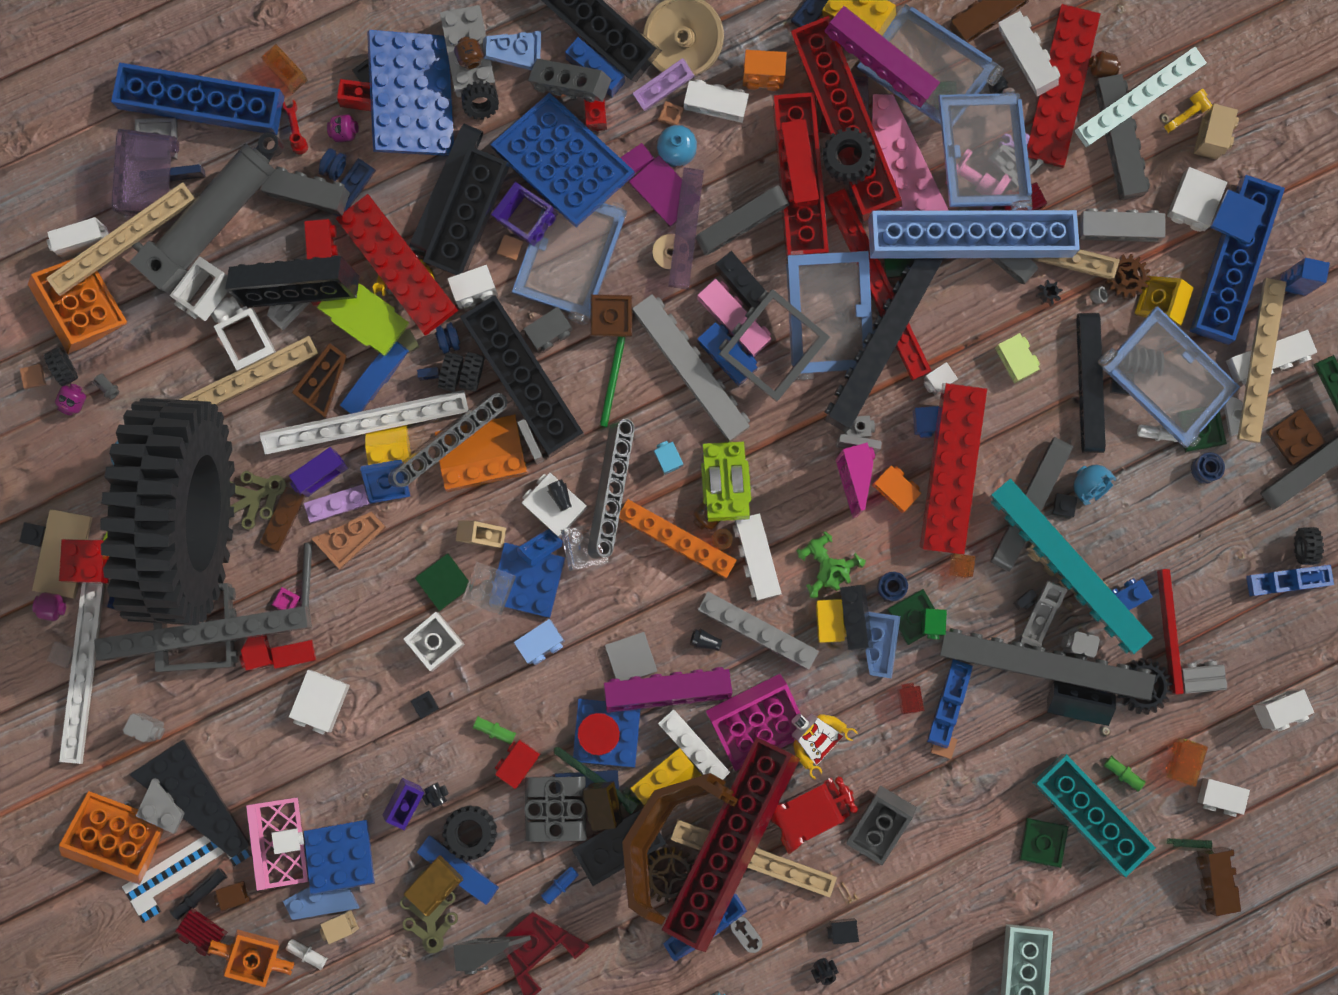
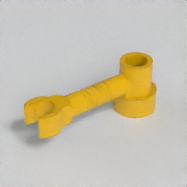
(1200, 103)

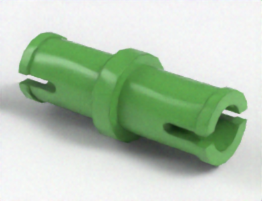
(494, 730)
(1124, 773)

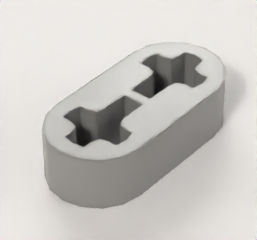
(750, 931)

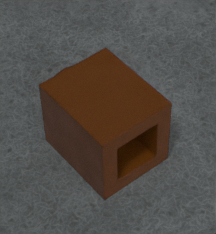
(231, 896)

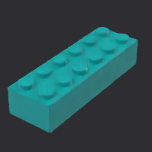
(1093, 815)

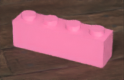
(729, 313)

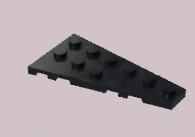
(196, 796)

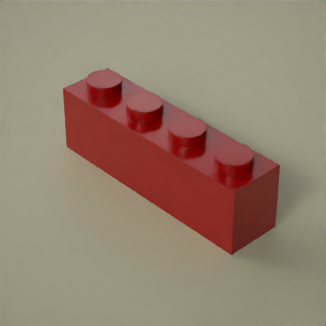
(799, 163)
(319, 240)

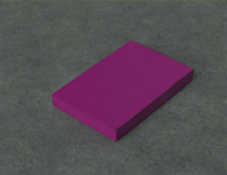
(659, 188)

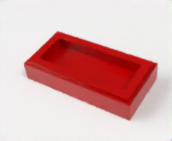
(293, 654)

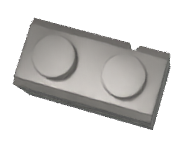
(1080, 644)
(1204, 678)
(144, 727)

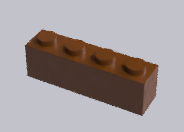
(982, 17)

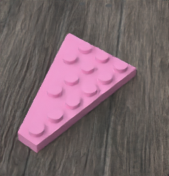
(904, 157)

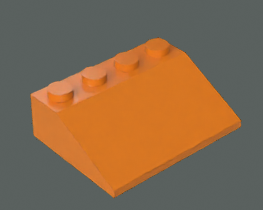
(81, 313)
(484, 457)
(111, 838)

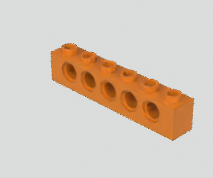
(676, 539)

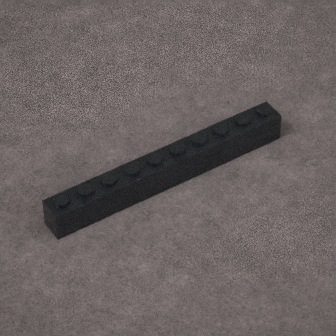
(881, 342)

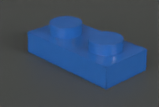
(539, 547)

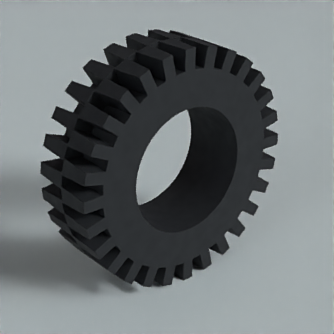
(168, 511)

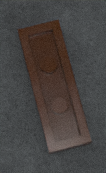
(282, 519)

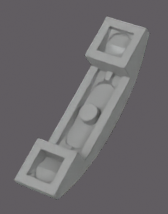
(1042, 614)

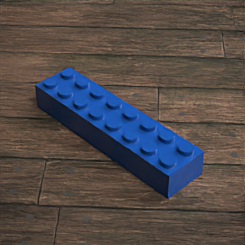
(197, 98)
(1235, 268)

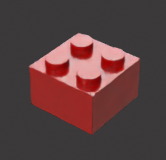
(82, 561)

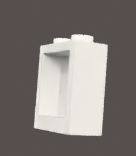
(192, 282)
(226, 321)

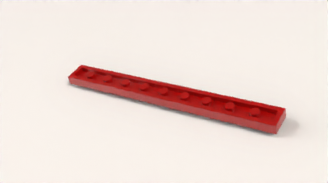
(879, 284)

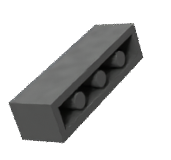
(306, 191)

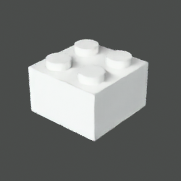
(472, 287)
(434, 641)
(1284, 709)

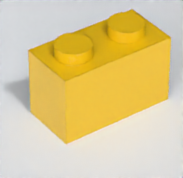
(830, 621)

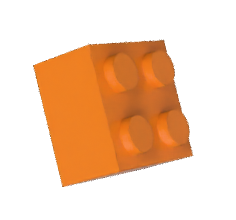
(764, 69)

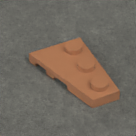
(349, 539)

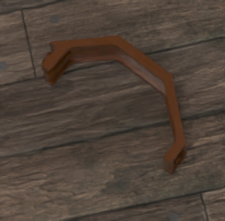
(647, 828)

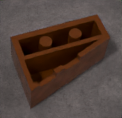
(321, 380)
(1218, 881)

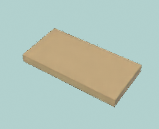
(59, 526)

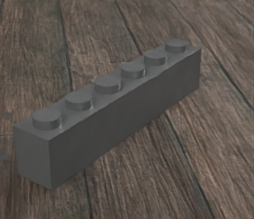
(1122, 142)

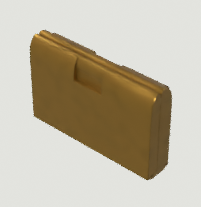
(433, 886)

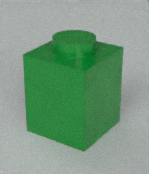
(934, 623)

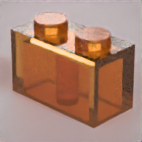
(284, 68)
(1186, 761)

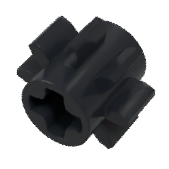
(1054, 294)
(435, 795)
(824, 971)

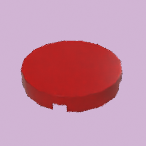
(598, 734)

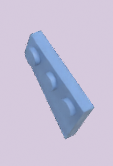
(514, 49)
(884, 637)
(307, 905)

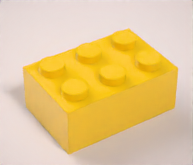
(875, 13)

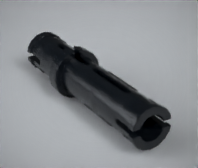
(203, 889)

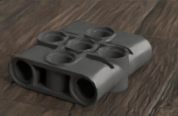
(540, 830)

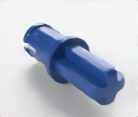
(560, 885)

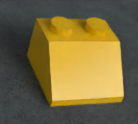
(1167, 293)
(387, 445)

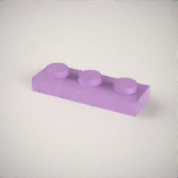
(663, 84)
(336, 503)

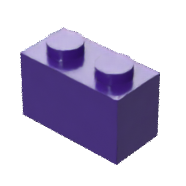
(403, 804)

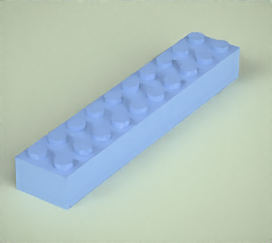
(973, 234)

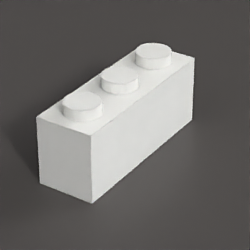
(716, 100)

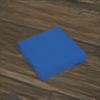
(1238, 217)
(377, 484)

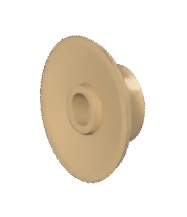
(660, 249)

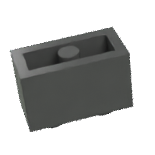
(548, 330)

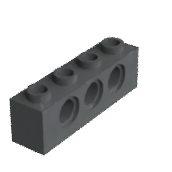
(569, 80)

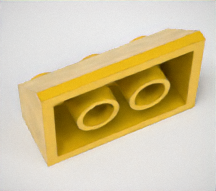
(670, 771)

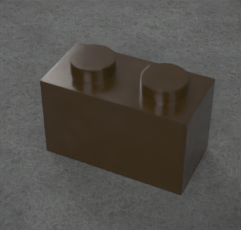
(602, 805)

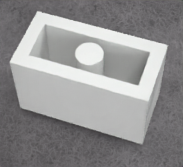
(1223, 796)

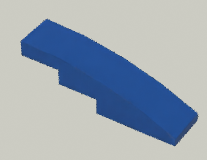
(373, 379)
(1290, 580)
(950, 703)
(473, 880)
(678, 949)

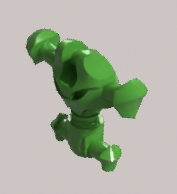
(831, 571)

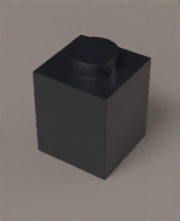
(843, 931)

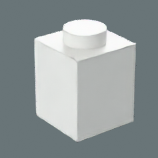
(942, 374)
(287, 840)

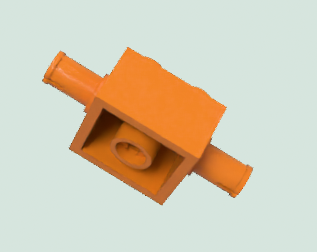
(244, 946)

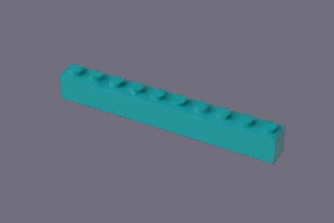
(1071, 567)

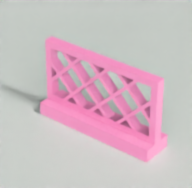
(258, 845)

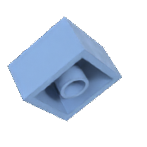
(540, 642)

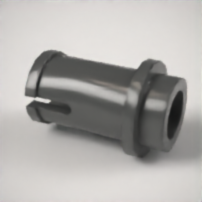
(110, 391)

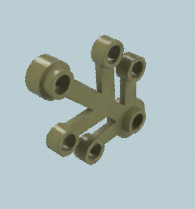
(254, 497)
(431, 932)

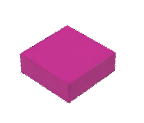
(285, 599)

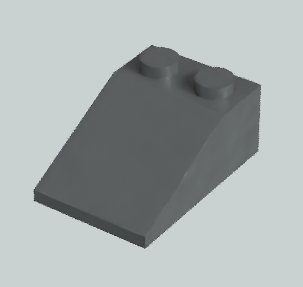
(881, 825)
(481, 952)

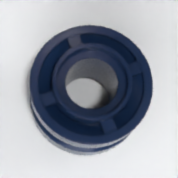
(332, 164)
(447, 338)
(1216, 466)
(883, 589)

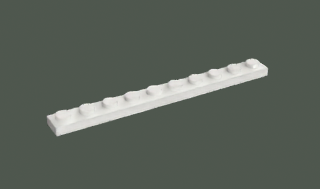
(364, 422)
(82, 673)

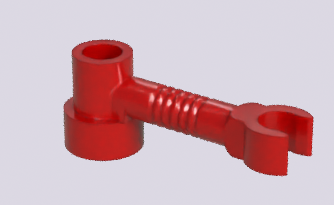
(298, 143)

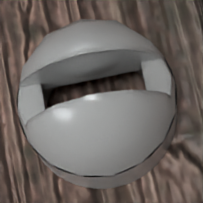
(1099, 295)

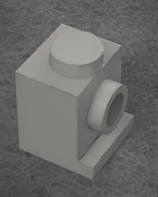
(869, 427)

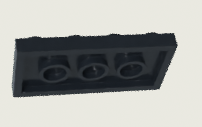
(603, 853)

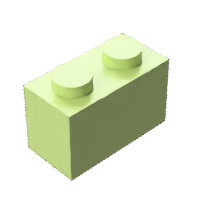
(1017, 358)

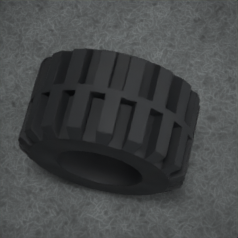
(843, 140)
(453, 841)

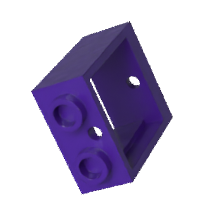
(511, 202)
(317, 472)

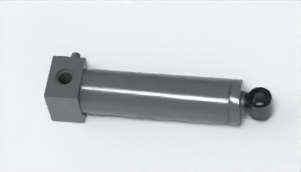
(207, 215)

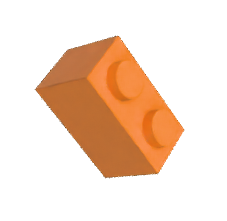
(897, 489)

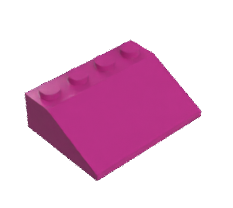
(855, 471)
(758, 712)

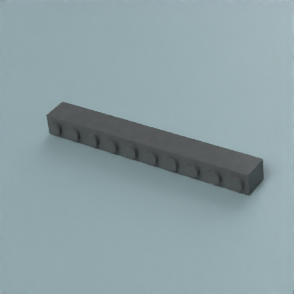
(202, 634)
(1046, 665)

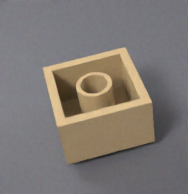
(1216, 131)

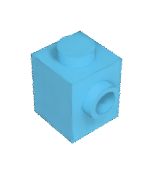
(668, 457)

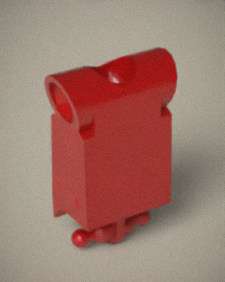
(813, 812)

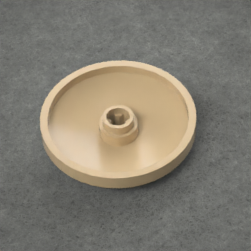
(685, 31)

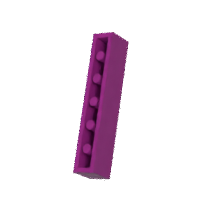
(881, 57)
(667, 690)

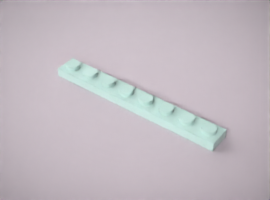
(1140, 97)

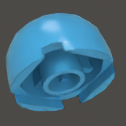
(677, 145)
(1092, 482)

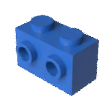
(1133, 593)

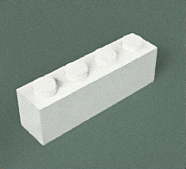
(1028, 53)
(1287, 350)
(758, 558)
(692, 745)

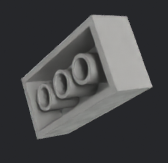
(460, 24)

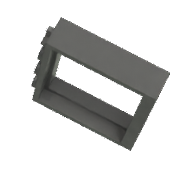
(751, 316)
(161, 658)

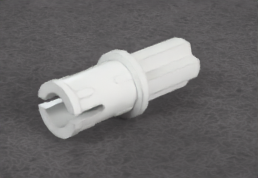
(1157, 433)
(306, 954)

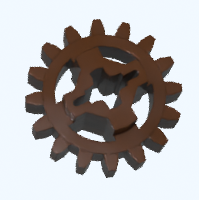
(1134, 279)

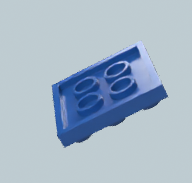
(534, 584)
(626, 749)
(339, 857)

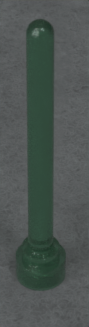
(629, 802)

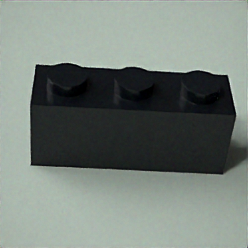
(740, 279)
(856, 617)
(1081, 703)

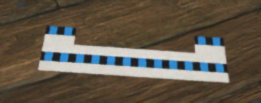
(172, 871)

